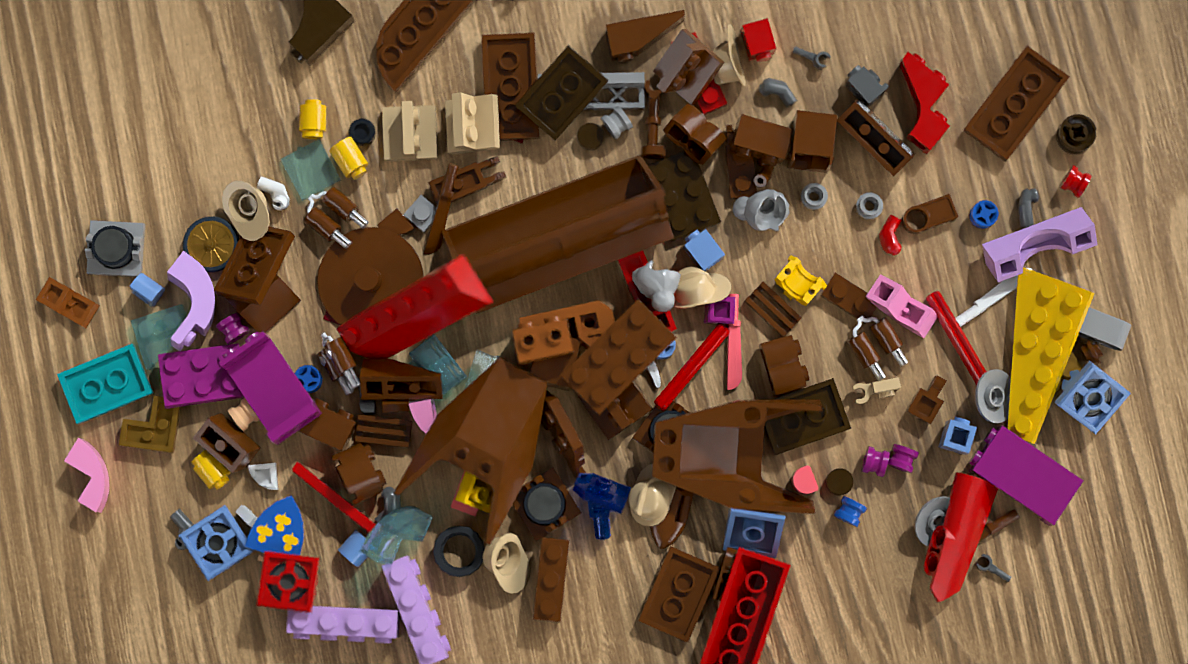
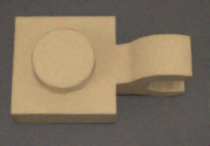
(884, 388)

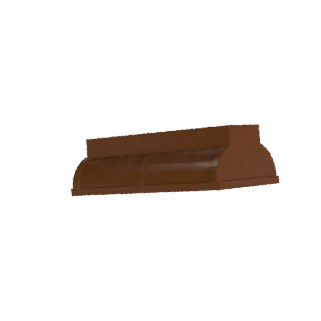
(563, 231)

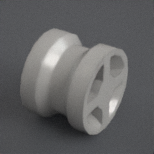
(616, 122)

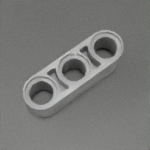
(1105, 329)

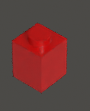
(758, 40)

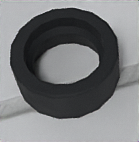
(439, 548)

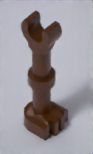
(653, 121)

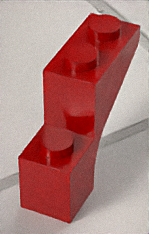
(925, 89)

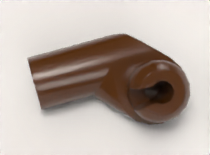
(764, 175)

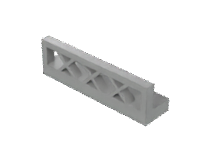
(620, 81)

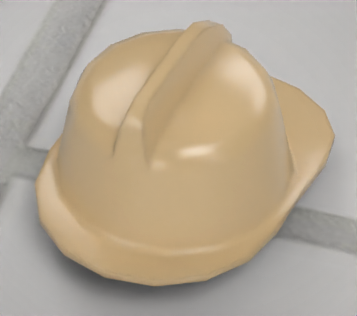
(729, 53)
(246, 209)
(700, 288)
(650, 498)
(507, 562)

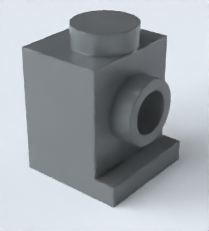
(865, 85)

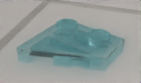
(155, 332)

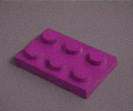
(196, 377)

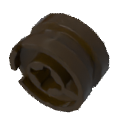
(1065, 134)

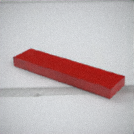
(332, 496)

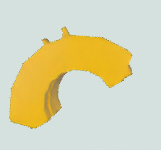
(799, 282)

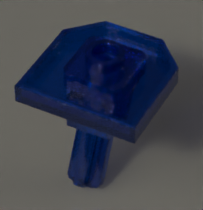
(602, 498)

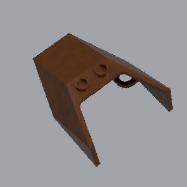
(489, 434)
(721, 454)

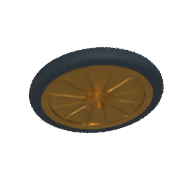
(210, 242)

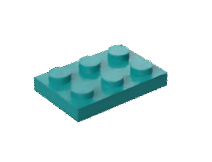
(105, 384)

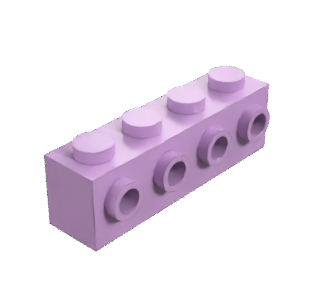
(413, 606)
(343, 621)

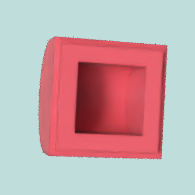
(804, 481)

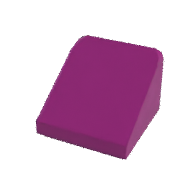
(720, 312)

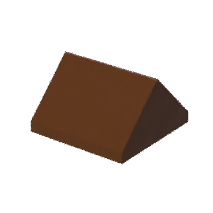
(275, 306)

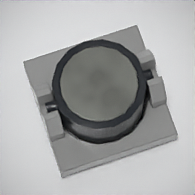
(113, 247)

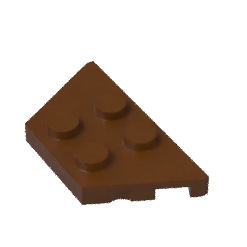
(565, 437)

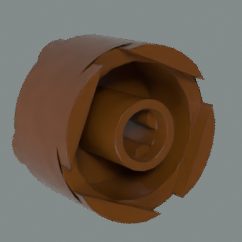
(359, 473)

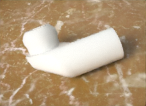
(277, 192)

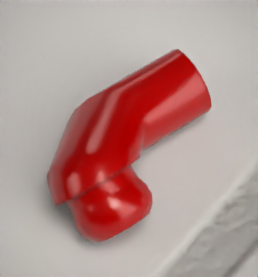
(888, 238)

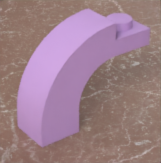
(196, 283)

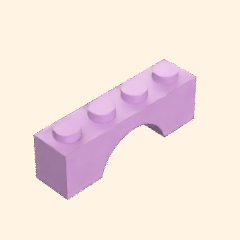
(1066, 232)

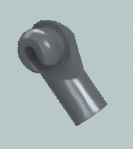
(779, 88)
(1025, 208)
(391, 502)
(183, 523)

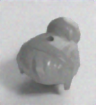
(765, 215)
(657, 285)

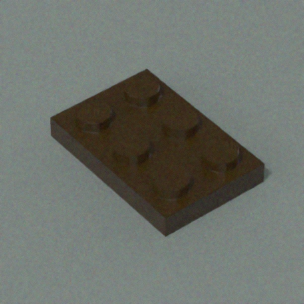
(561, 92)
(686, 195)
(808, 426)

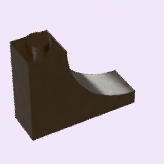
(320, 27)

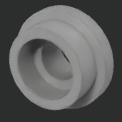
(817, 188)
(873, 198)

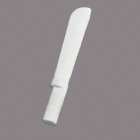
(988, 300)

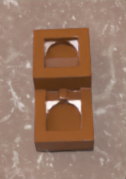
(67, 302)

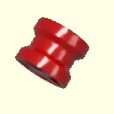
(1075, 181)

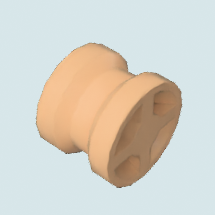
(243, 415)

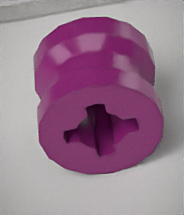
(232, 328)
(902, 458)
(875, 461)

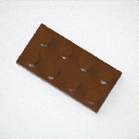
(509, 73)
(1016, 103)
(618, 357)

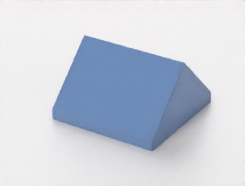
(753, 531)

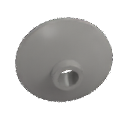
(993, 395)
(925, 518)

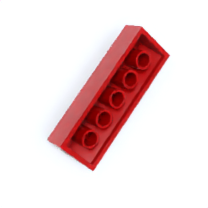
(415, 311)
(746, 609)

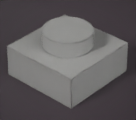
(421, 213)

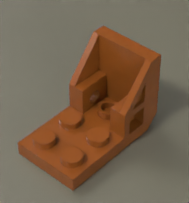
(580, 314)

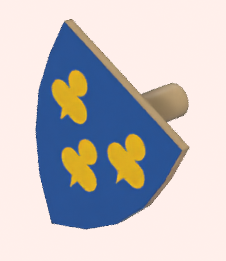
(278, 529)

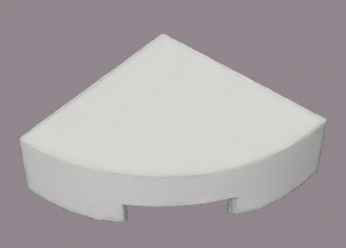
(265, 475)
(247, 515)

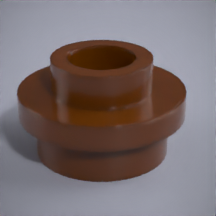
(1092, 352)

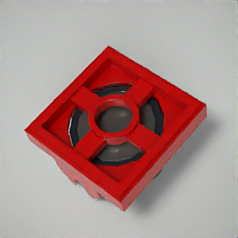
(288, 582)

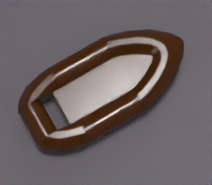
(673, 525)

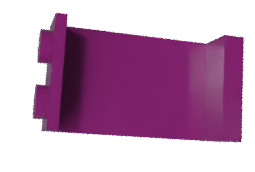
(270, 386)
(1025, 474)

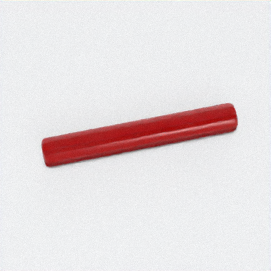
(956, 336)
(691, 367)

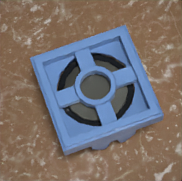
(1089, 396)
(218, 542)

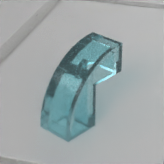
(399, 525)

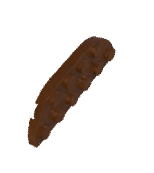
(412, 35)

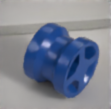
(988, 212)
(305, 375)
(850, 511)

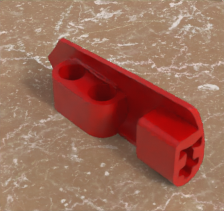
(956, 541)

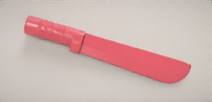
(734, 359)

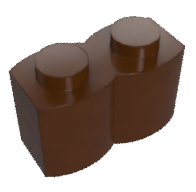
(694, 134)
(783, 365)

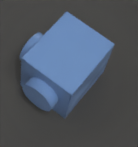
(957, 436)

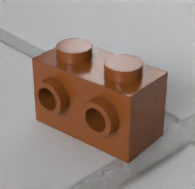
(542, 340)

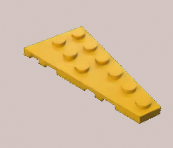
(1044, 334)

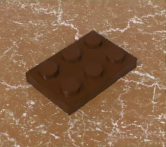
(254, 266)
(679, 594)

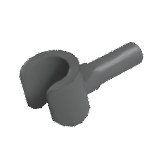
(812, 56)
(367, 406)
(993, 569)

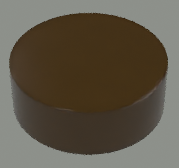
(590, 136)
(839, 481)

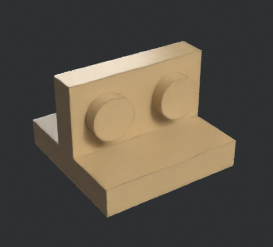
(472, 123)
(409, 132)

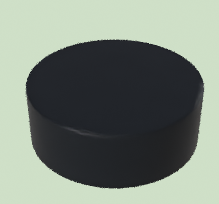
(362, 132)

